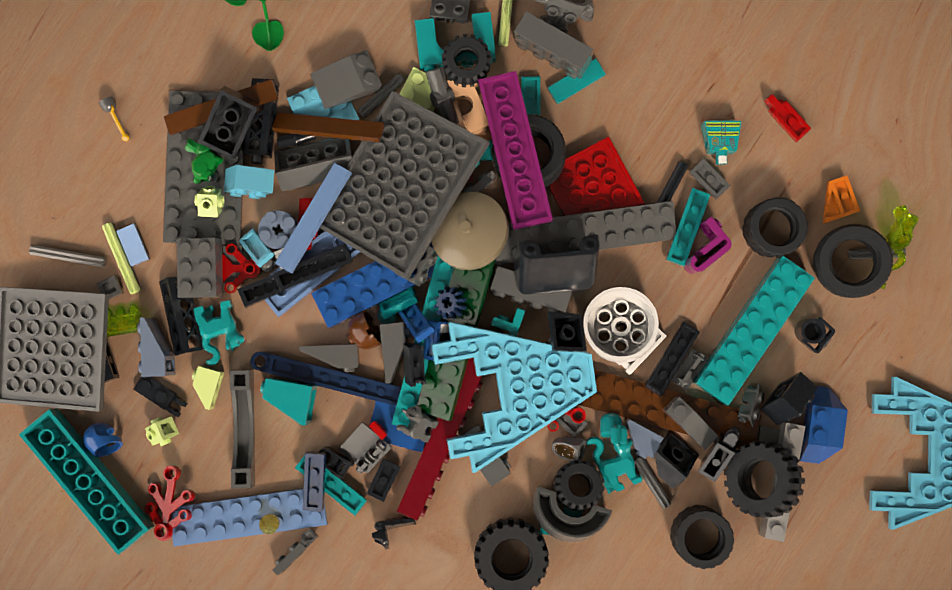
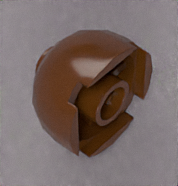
(363, 331)

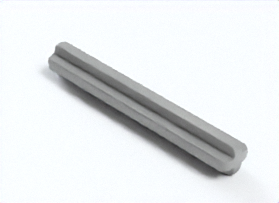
(67, 255)

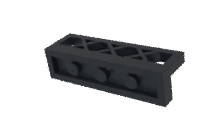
(267, 133)
(176, 319)

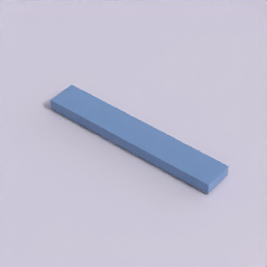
(313, 218)

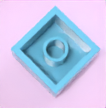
(248, 181)

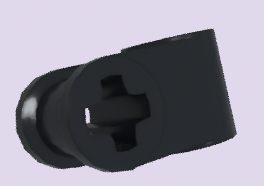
(336, 462)

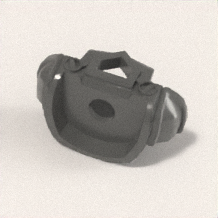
(566, 11)

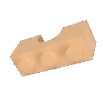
(476, 120)

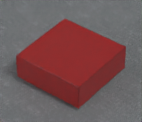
(378, 429)

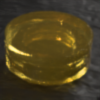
(269, 523)

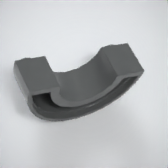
(565, 527)

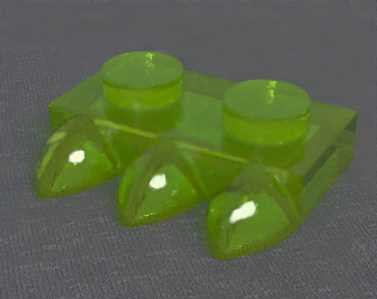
(123, 323)

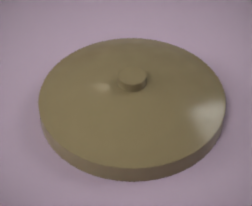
(472, 232)

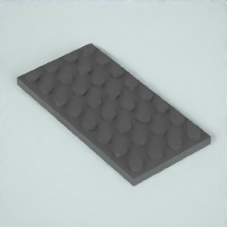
(180, 211)

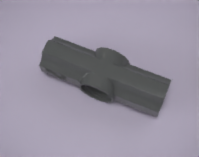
(442, 95)

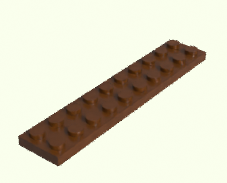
(636, 402)

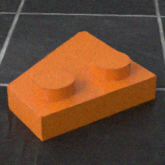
(839, 200)

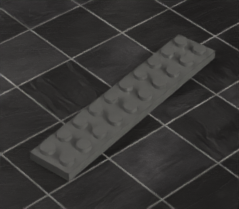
(613, 226)

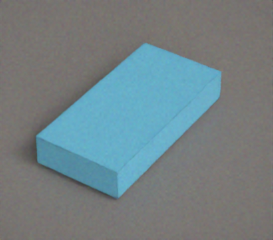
(256, 248)

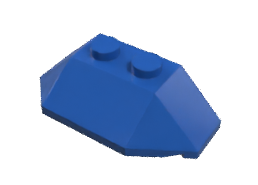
(824, 427)

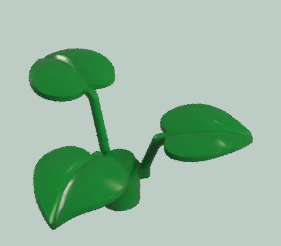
(266, 35)

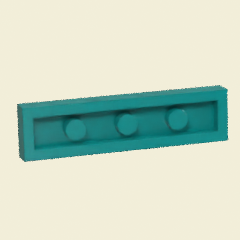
(688, 227)
(339, 490)

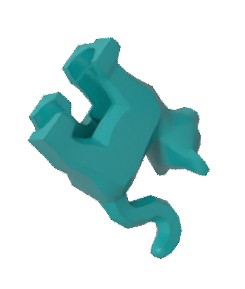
(215, 326)
(615, 466)

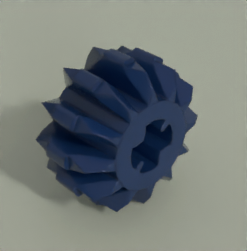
(457, 302)

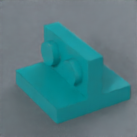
(503, 322)

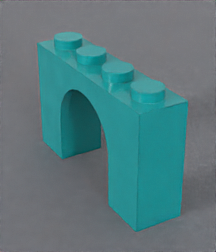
(431, 53)

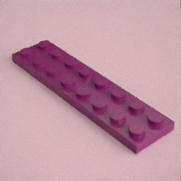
(515, 150)

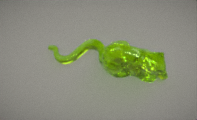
(901, 234)

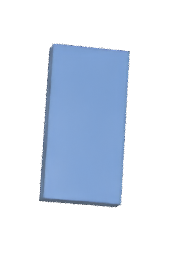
(133, 245)

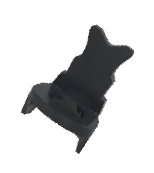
(381, 535)

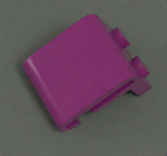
(713, 231)

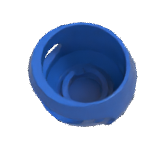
(98, 436)

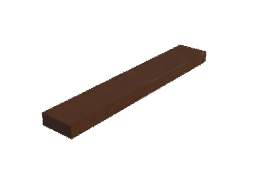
(199, 114)
(328, 127)

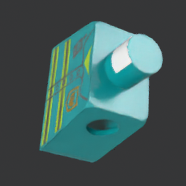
(721, 138)

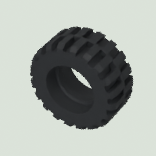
(788, 479)
(506, 530)

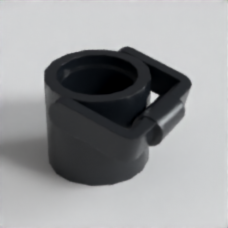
(814, 331)

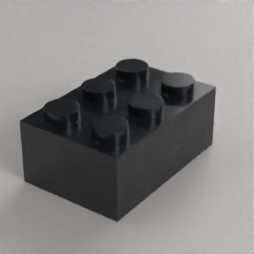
(229, 122)

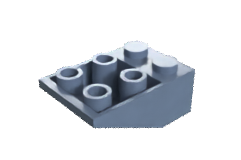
(156, 354)

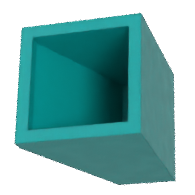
(291, 398)

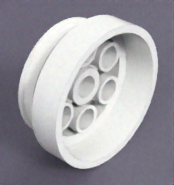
(606, 303)

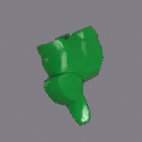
(204, 163)

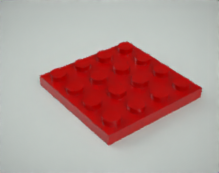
(594, 181)

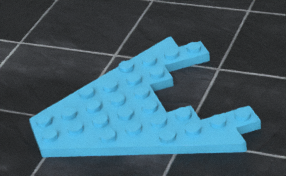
(531, 384)
(928, 491)

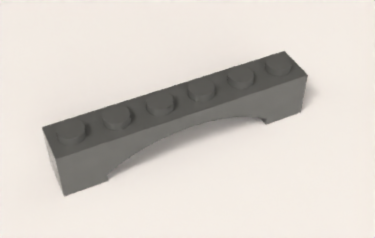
(244, 430)

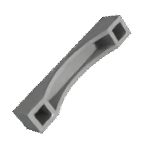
(790, 437)

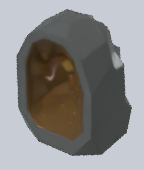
(569, 448)

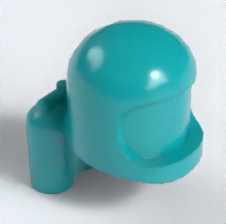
(612, 428)

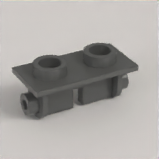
(689, 369)
(751, 411)

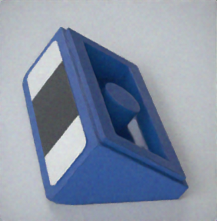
(441, 334)

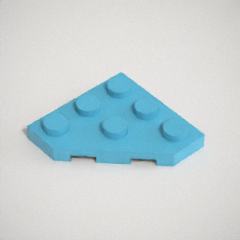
(309, 103)

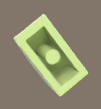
(207, 385)

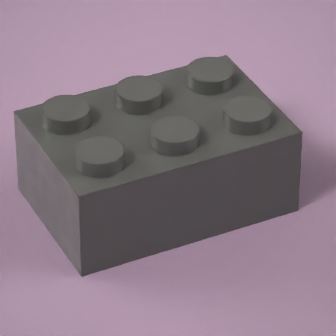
(199, 268)

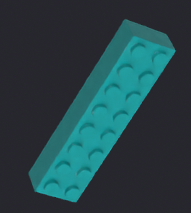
(753, 330)
(86, 480)

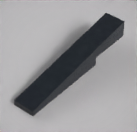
(304, 272)

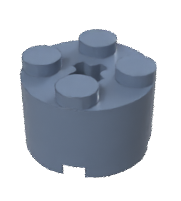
(273, 221)

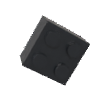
(789, 399)

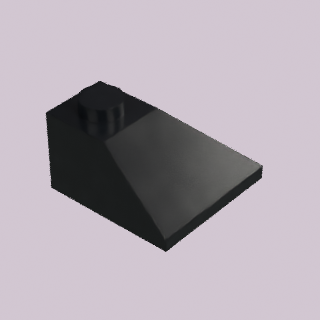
(567, 332)
(674, 459)

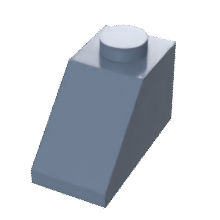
(643, 440)

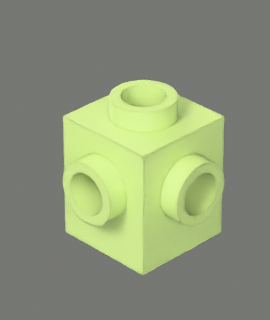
(209, 201)
(161, 431)

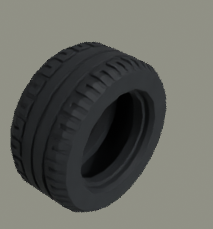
(553, 137)
(881, 261)

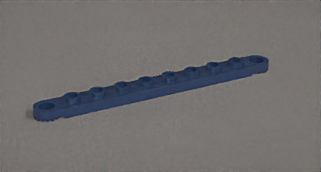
(327, 378)

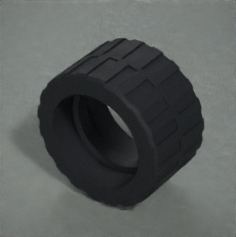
(797, 223)
(720, 551)

